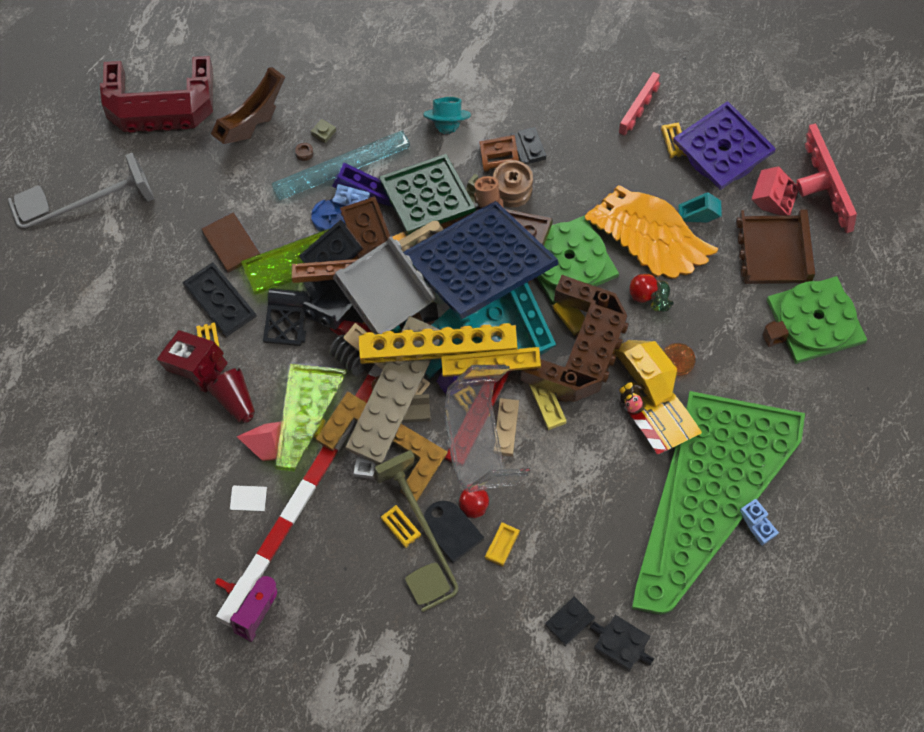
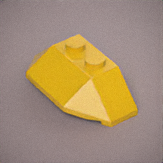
(650, 368)

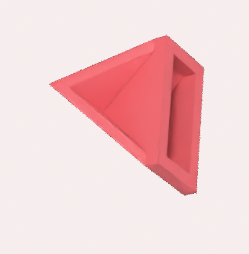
(263, 440)

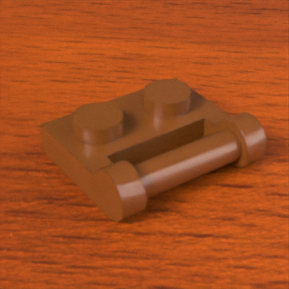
(498, 148)

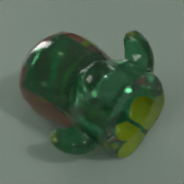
(661, 297)

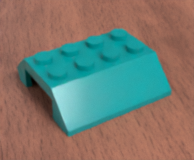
(517, 309)

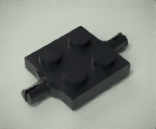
(622, 643)

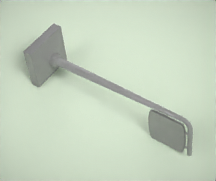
(34, 202)

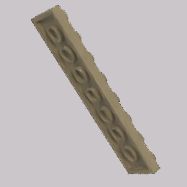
(389, 402)

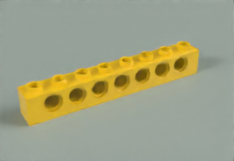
(409, 352)

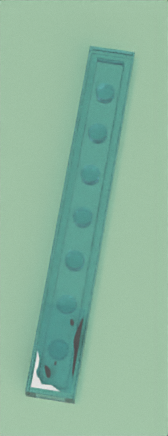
(327, 170)

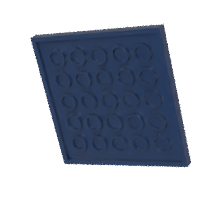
(480, 259)

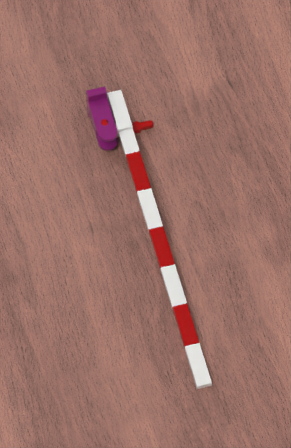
(254, 594)

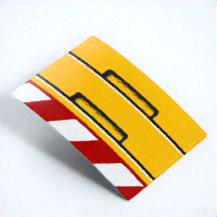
(666, 424)

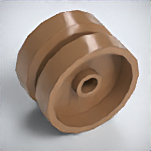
(514, 183)

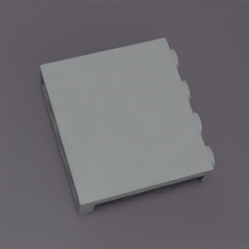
(385, 287)

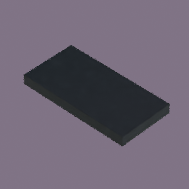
(219, 299)

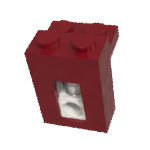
(193, 358)

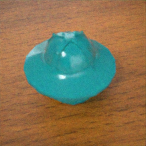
(447, 115)

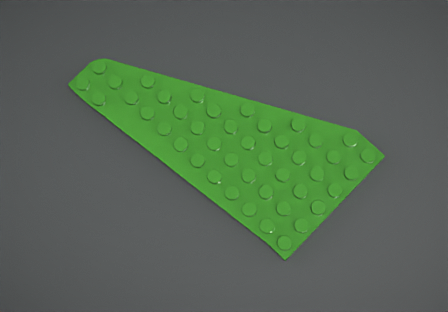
(706, 488)

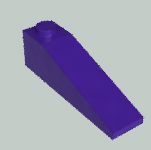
(357, 179)

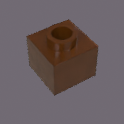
(775, 333)

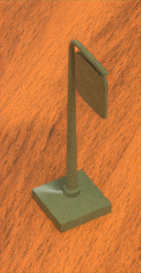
(429, 581)

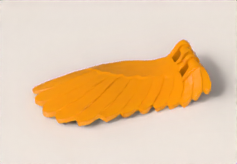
(651, 232)

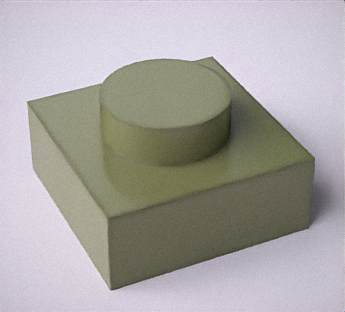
(323, 130)

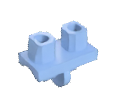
(348, 195)

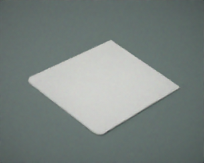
(248, 498)

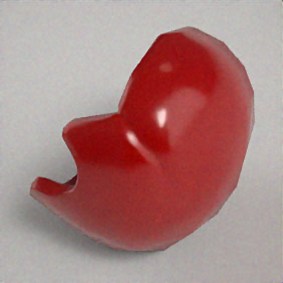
(642, 287)
(474, 503)

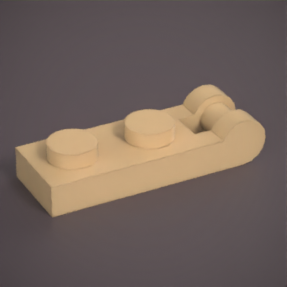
(420, 235)

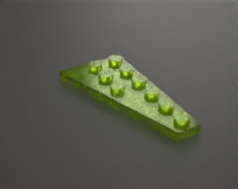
(305, 405)

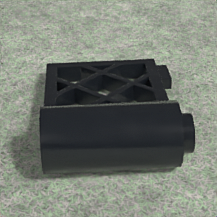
(286, 301)

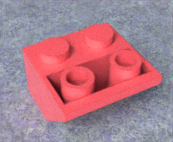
(775, 192)

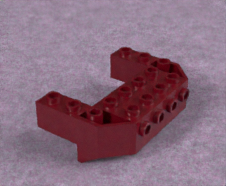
(158, 109)

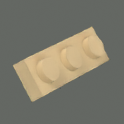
(507, 425)

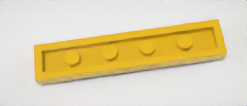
(516, 359)

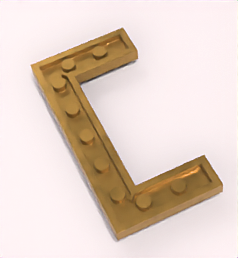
(425, 450)

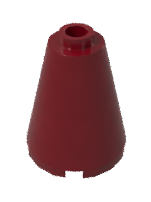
(233, 395)

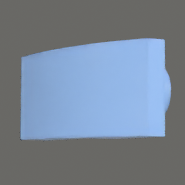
(756, 520)

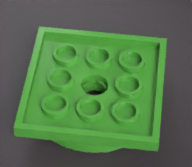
(590, 260)
(812, 336)

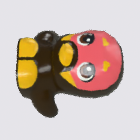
(632, 398)

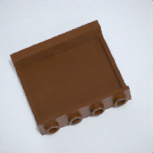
(775, 249)

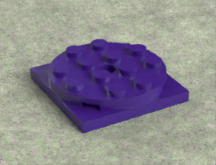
(724, 129)

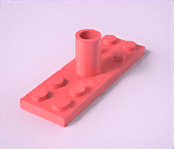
(828, 179)

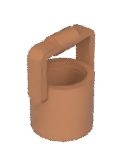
(487, 191)

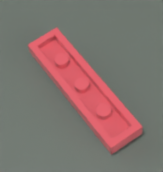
(637, 107)

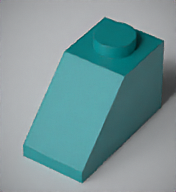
(701, 209)

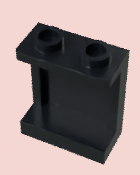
(329, 307)

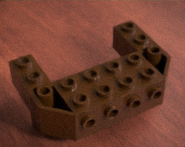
(594, 345)

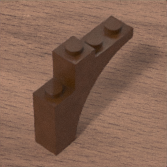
(256, 109)

